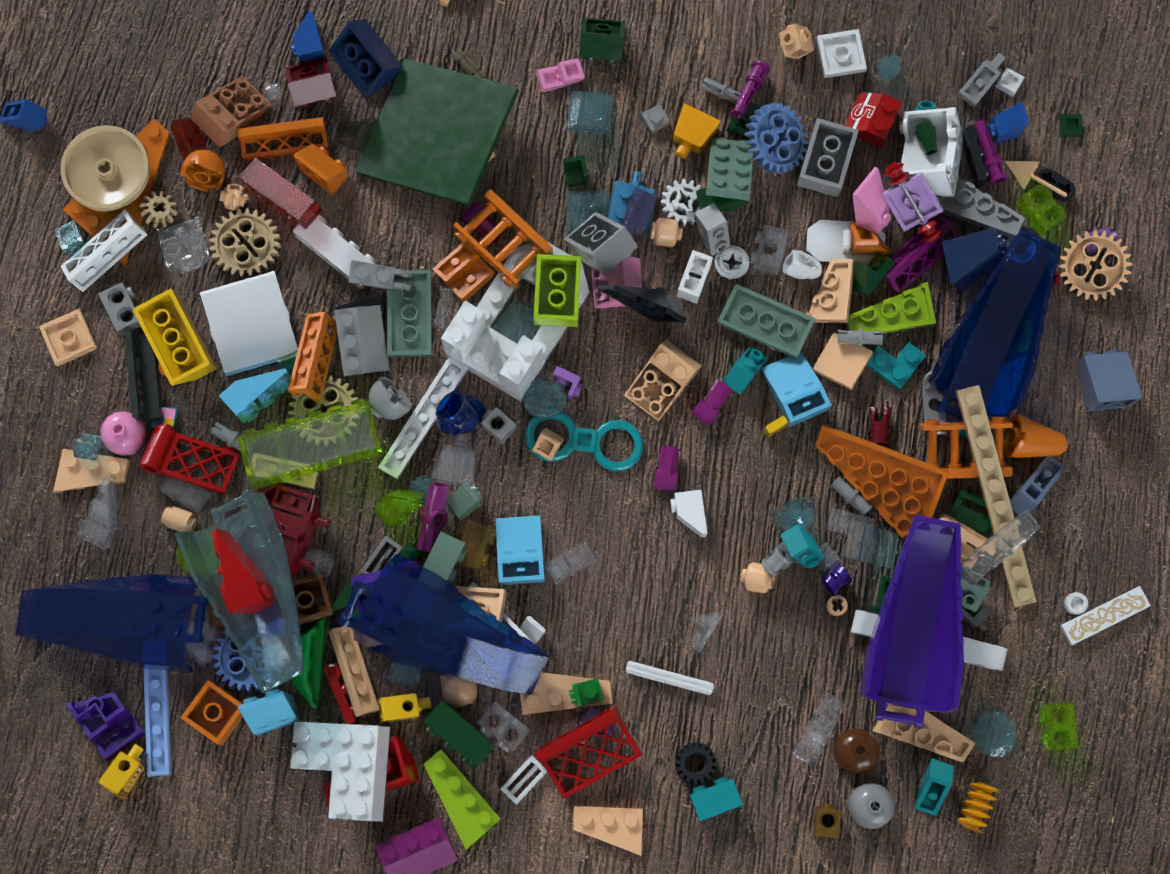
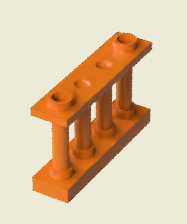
(508, 219)
(954, 466)

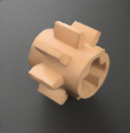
(233, 197)

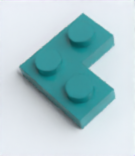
(896, 370)

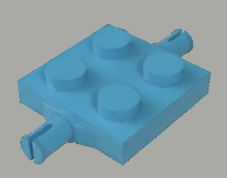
(621, 196)

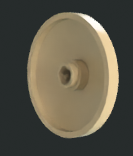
(105, 168)

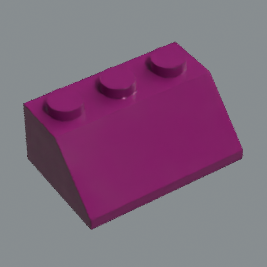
(417, 850)

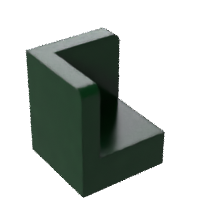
(575, 171)

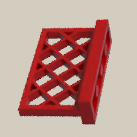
(575, 737)

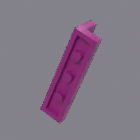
(915, 250)

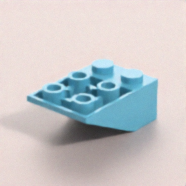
(796, 389)
(253, 393)
(519, 550)
(269, 713)

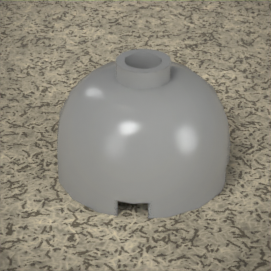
(387, 400)
(861, 809)

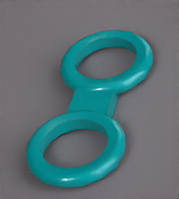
(588, 441)

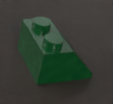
(602, 39)

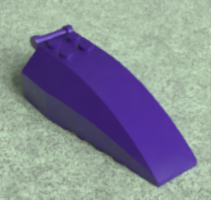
(918, 635)

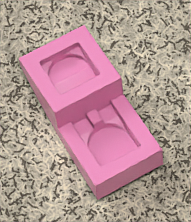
(559, 76)

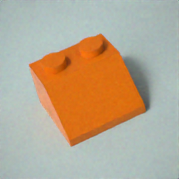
(321, 168)

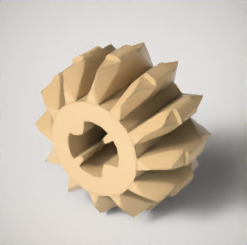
(156, 202)

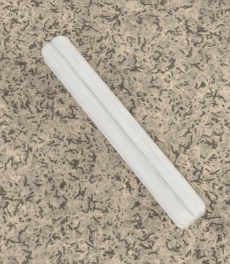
(669, 678)

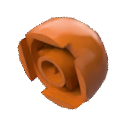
(203, 170)

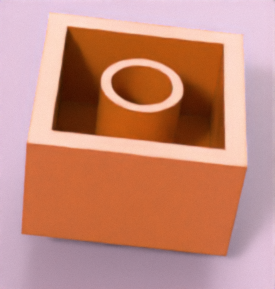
(213, 712)

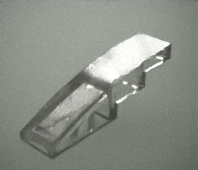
(999, 546)

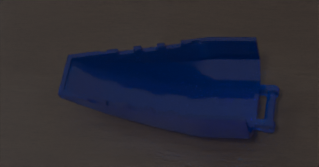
(1000, 330)
(118, 618)
(435, 628)

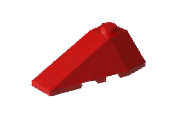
(243, 584)
(400, 768)

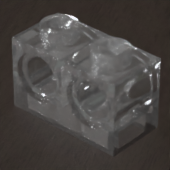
(507, 722)

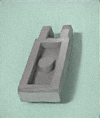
(377, 276)

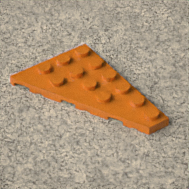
(154, 139)
(887, 479)

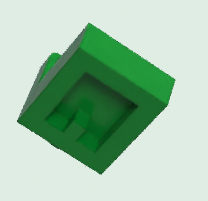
(586, 693)

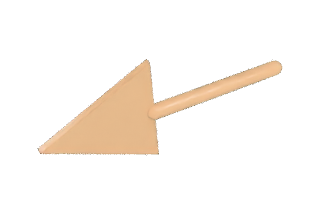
(1024, 173)

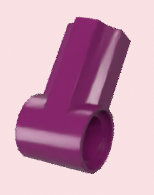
(485, 226)
(708, 408)
(667, 474)

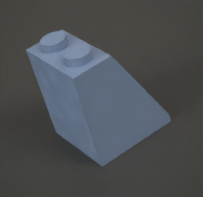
(1108, 380)

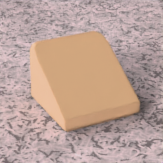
(548, 444)

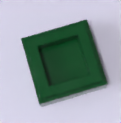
(1070, 125)

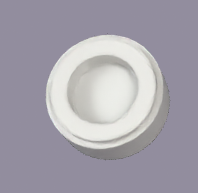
(1076, 603)

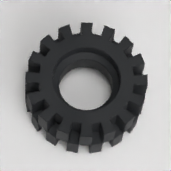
(709, 763)

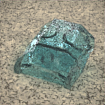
(589, 112)

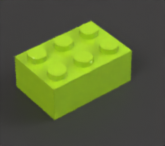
(557, 290)

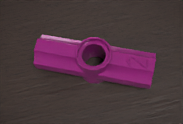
(433, 515)

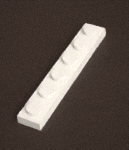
(422, 419)

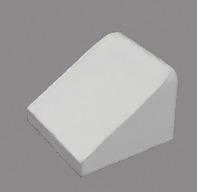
(532, 629)

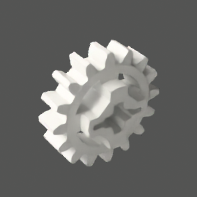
(675, 207)

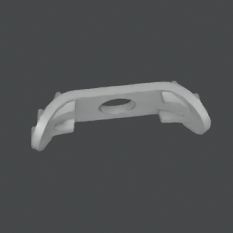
(929, 393)

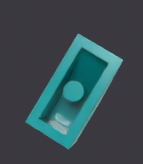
(934, 787)

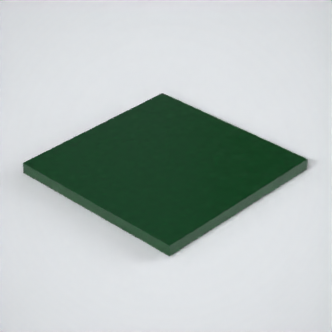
(437, 131)

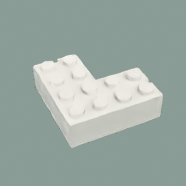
(357, 764)

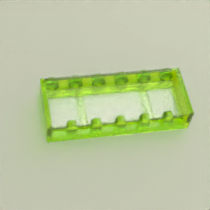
(310, 444)

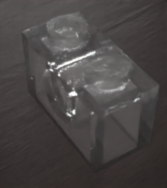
(769, 263)

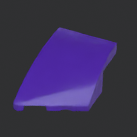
(107, 723)

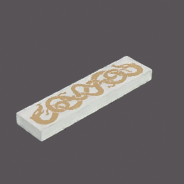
(1105, 615)

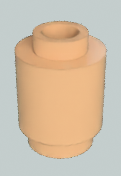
(178, 519)

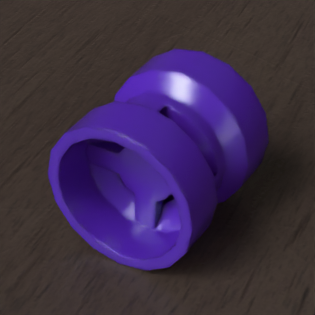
(836, 579)

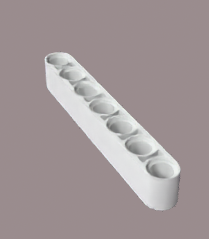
(975, 651)

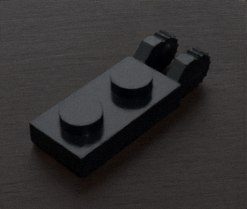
(974, 156)

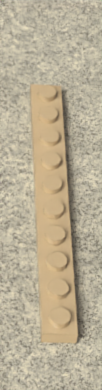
(994, 489)

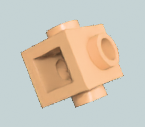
(796, 41)

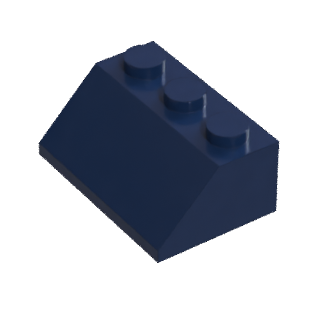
(365, 57)

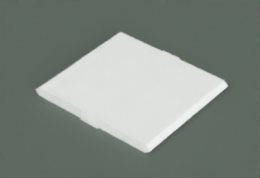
(249, 323)

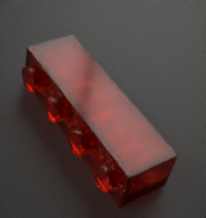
(280, 193)

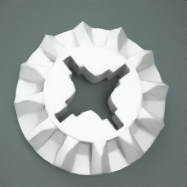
(739, 256)

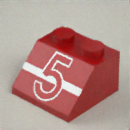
(873, 117)

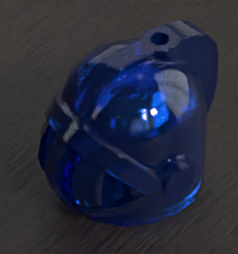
(459, 413)

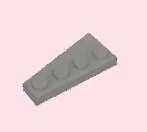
(981, 210)

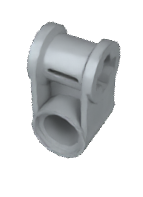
(778, 560)

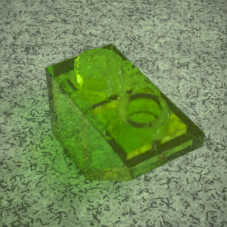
(396, 505)

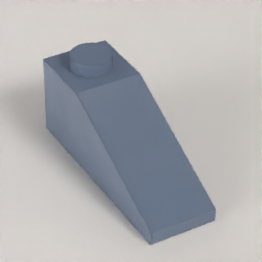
(1036, 485)

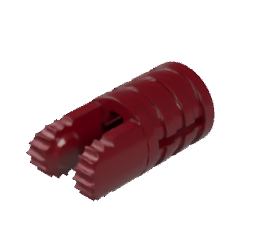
(880, 430)

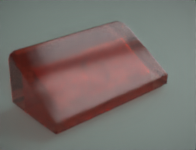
(187, 136)

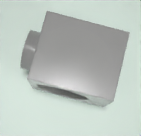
(503, 433)

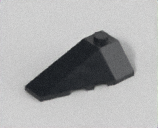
(651, 303)

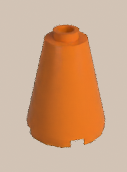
(1032, 439)

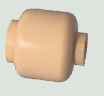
(665, 232)
(757, 578)

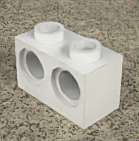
(694, 276)

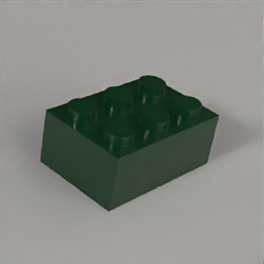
(459, 735)

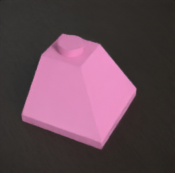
(870, 205)

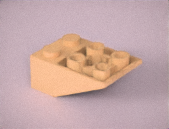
(662, 380)

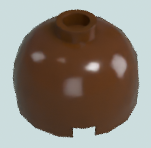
(856, 750)

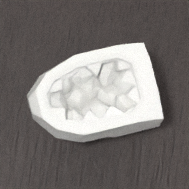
(801, 265)

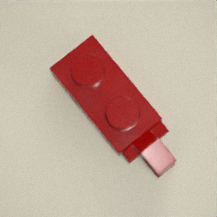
(340, 692)

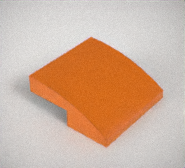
(464, 271)

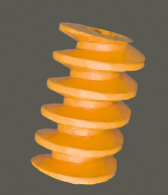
(977, 806)

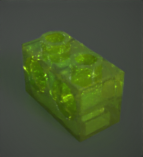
(1036, 212)
(1065, 726)

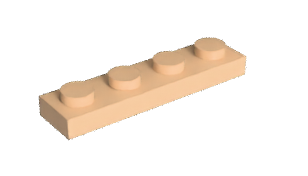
(354, 671)

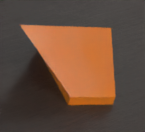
(867, 242)

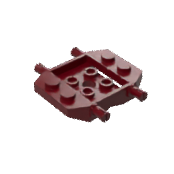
(296, 531)

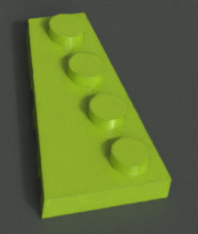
(902, 312)
(463, 803)

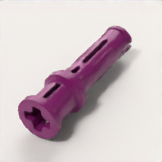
(753, 82)
(990, 155)

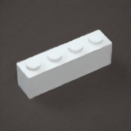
(331, 246)

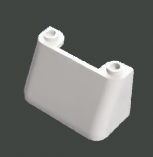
(943, 166)

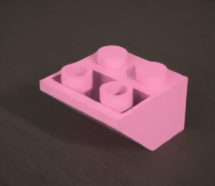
(625, 274)

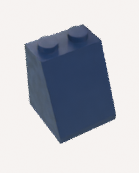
(972, 256)

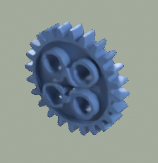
(785, 125)
(225, 665)

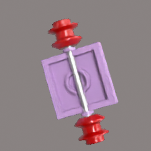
(912, 201)

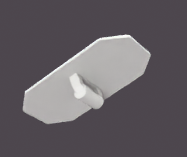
(833, 241)

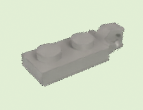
(982, 80)

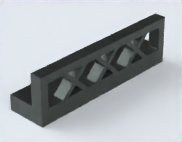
(143, 378)

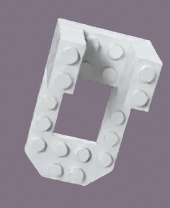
(491, 354)

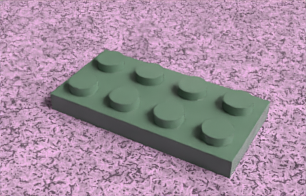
(729, 169)
(410, 316)
(766, 321)

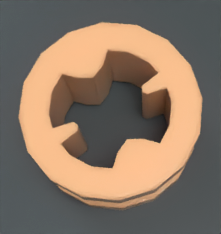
(843, 605)

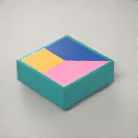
(169, 417)

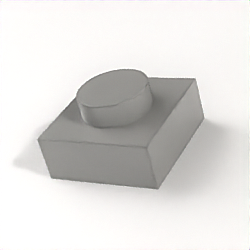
(655, 118)

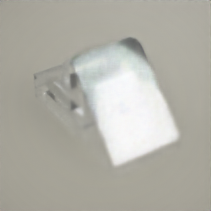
(707, 624)

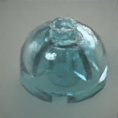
(795, 512)

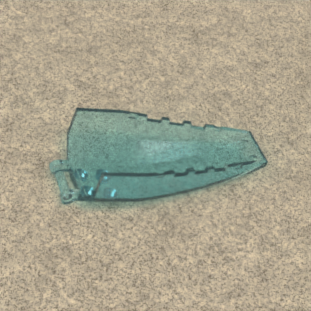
(272, 637)

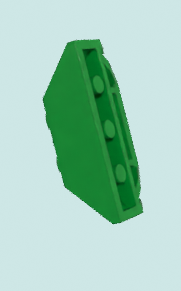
(313, 648)

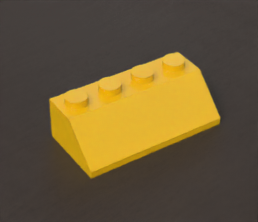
(174, 338)

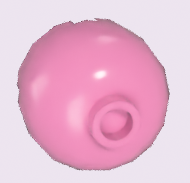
(123, 433)

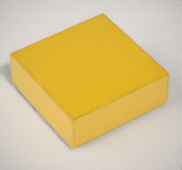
(775, 426)

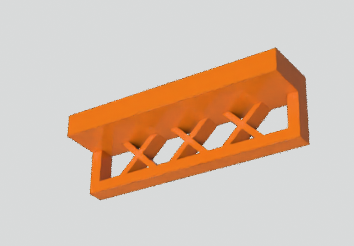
(278, 132)
(310, 353)

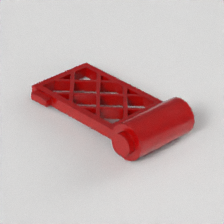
(161, 451)

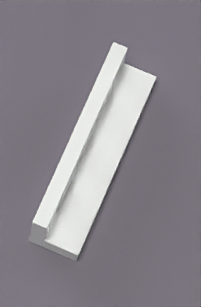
(104, 253)

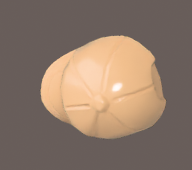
(457, 692)

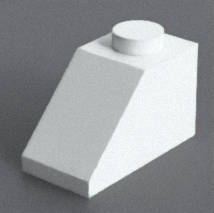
(690, 510)

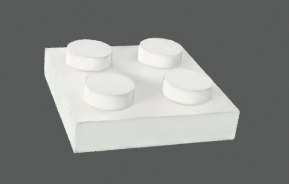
(841, 53)

